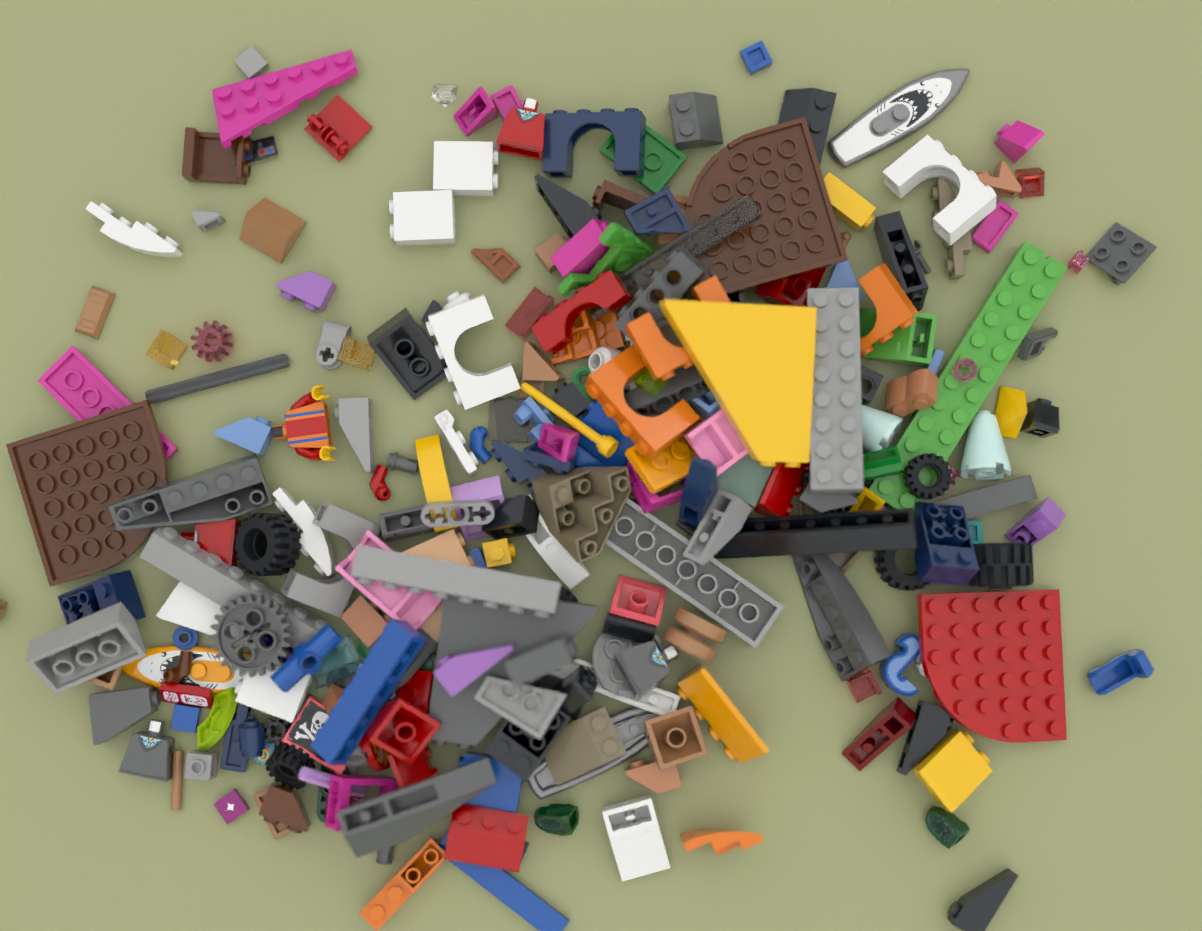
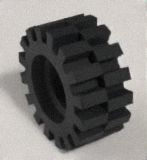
(942, 471)
(286, 765)

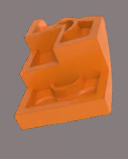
(589, 336)
(720, 839)

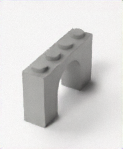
(334, 592)

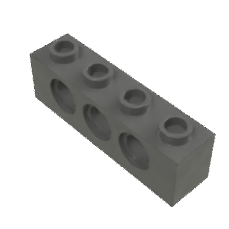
(689, 269)

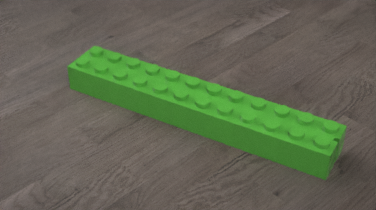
(990, 343)

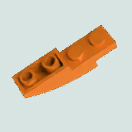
(403, 884)

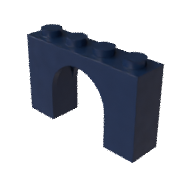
(564, 130)

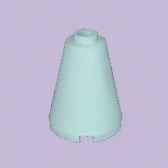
(878, 428)
(984, 450)

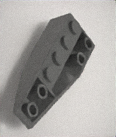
(197, 498)
(839, 616)
(411, 808)

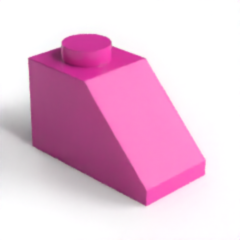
(1017, 139)

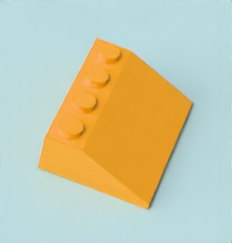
(721, 714)

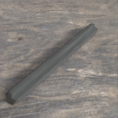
(217, 378)

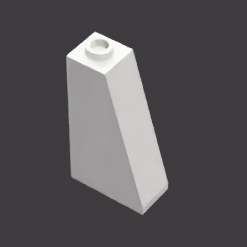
(195, 611)

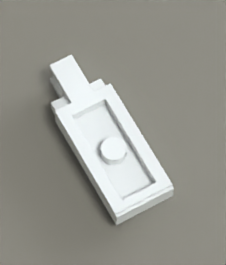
(456, 442)

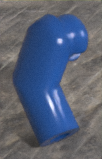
(477, 444)

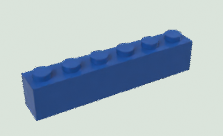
(367, 692)

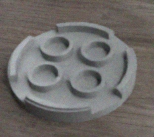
(605, 666)

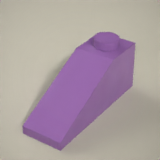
(464, 668)

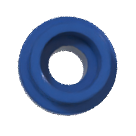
(193, 638)

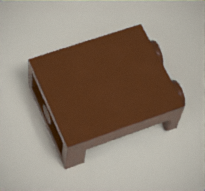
(209, 162)
(615, 196)

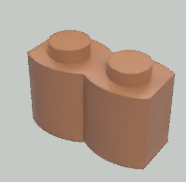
(911, 392)

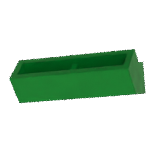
(881, 463)

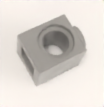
(201, 765)

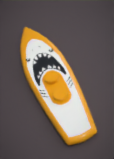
(205, 668)

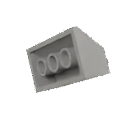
(86, 648)

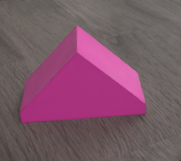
(475, 112)
(559, 441)

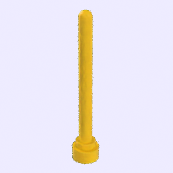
(605, 444)

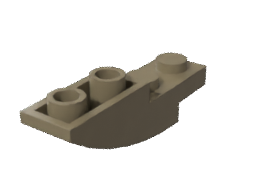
(954, 265)

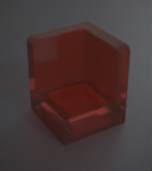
(863, 685)

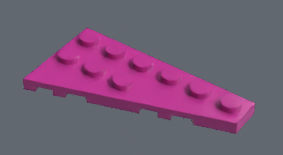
(275, 94)

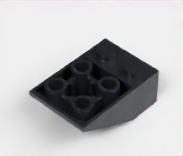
(520, 749)

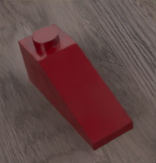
(880, 733)

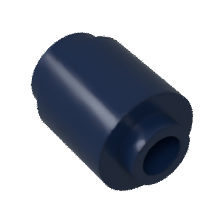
(251, 738)

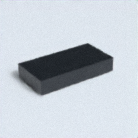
(628, 628)

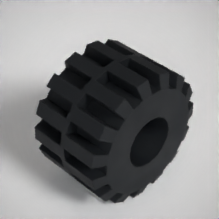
(1003, 565)

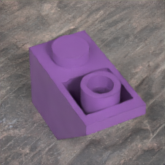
(309, 288)
(1037, 523)

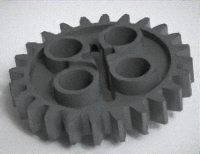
(262, 654)

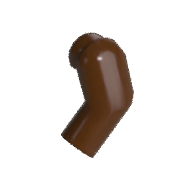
(181, 670)

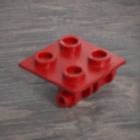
(337, 127)

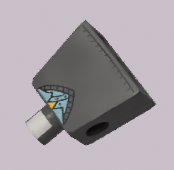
(644, 666)
(150, 753)

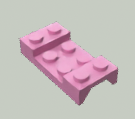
(716, 441)
(395, 603)

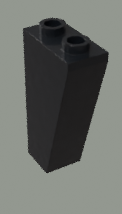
(900, 256)
(580, 689)

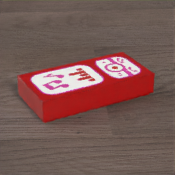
(186, 695)

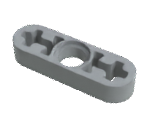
(476, 520)

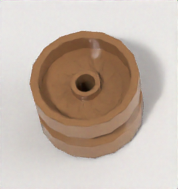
(694, 635)

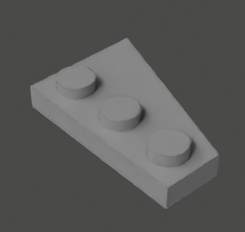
(523, 705)

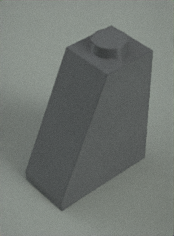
(119, 710)

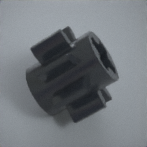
(272, 728)

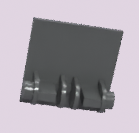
(1120, 253)

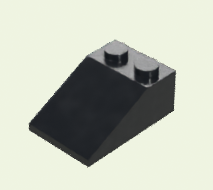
(567, 207)
(408, 353)

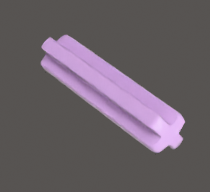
(323, 779)

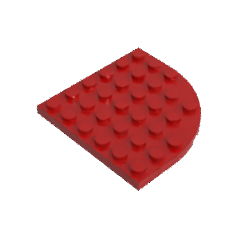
(996, 661)

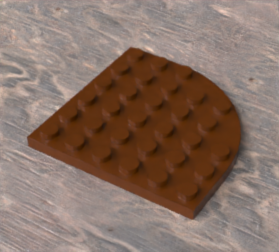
(788, 188)
(74, 477)

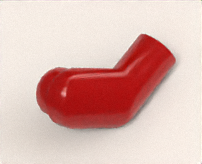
(378, 484)

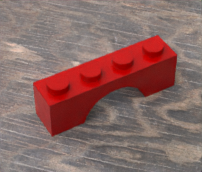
(556, 329)

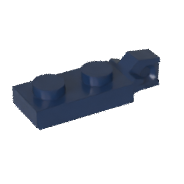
(232, 756)

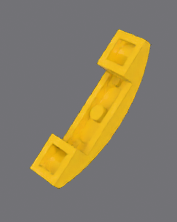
(434, 475)

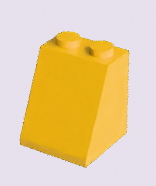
(953, 769)

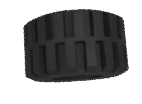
(267, 544)
(888, 570)

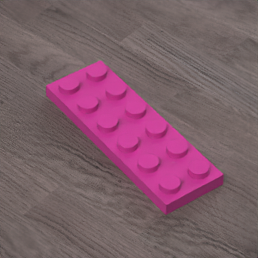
(87, 390)

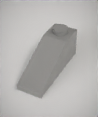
(357, 424)
(717, 527)

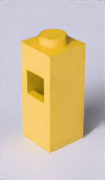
(848, 204)

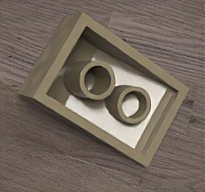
(584, 746)

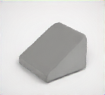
(207, 220)

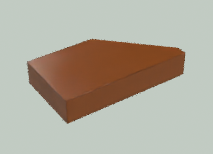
(497, 262)

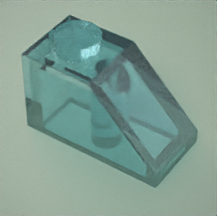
(338, 664)

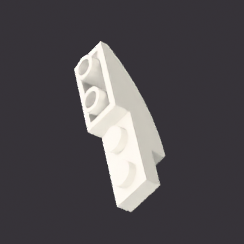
(137, 236)
(314, 539)
(556, 556)

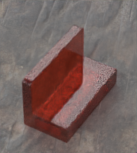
(528, 312)

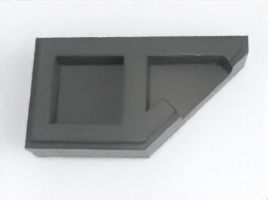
(1033, 343)

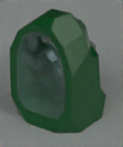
(557, 818)
(945, 826)

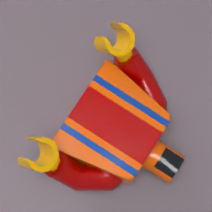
(308, 427)

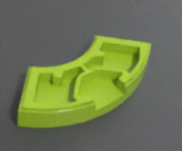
(218, 719)

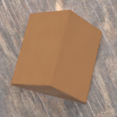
(271, 229)
(675, 738)

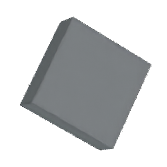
(251, 62)

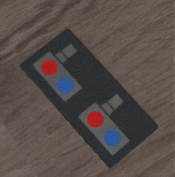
(262, 149)

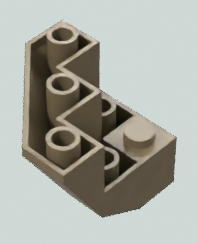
(582, 506)

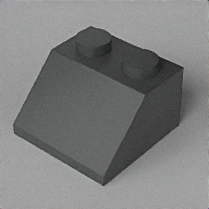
(694, 120)

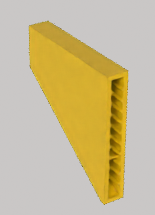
(756, 368)

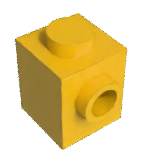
(499, 552)

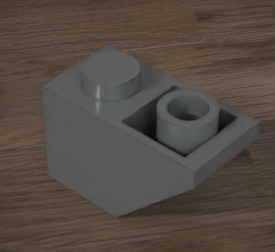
(825, 502)

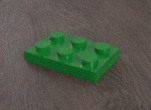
(660, 160)

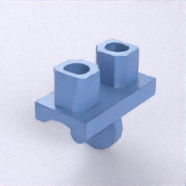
(536, 414)

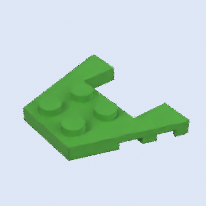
(624, 252)

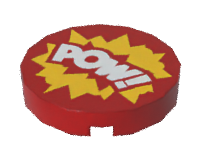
(377, 756)

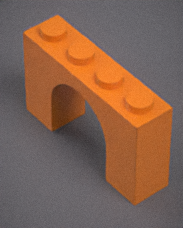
(891, 305)
(655, 351)
(649, 434)

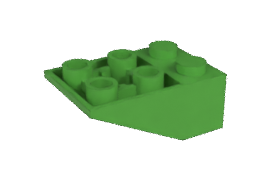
(908, 346)

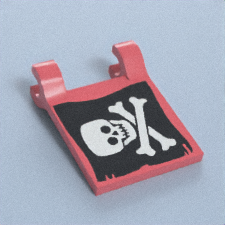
(304, 729)

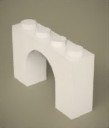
(930, 160)
(470, 386)

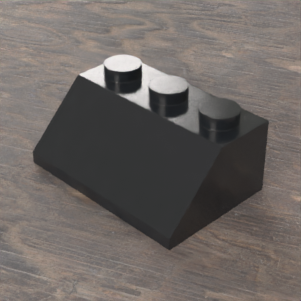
(817, 109)

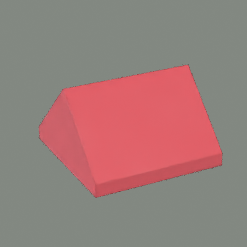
(638, 600)

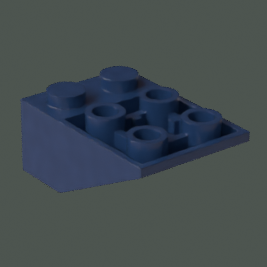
(944, 545)
(101, 595)

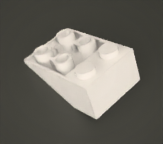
(635, 837)

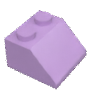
(488, 489)

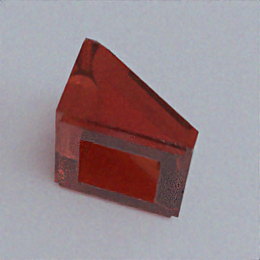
(1031, 181)

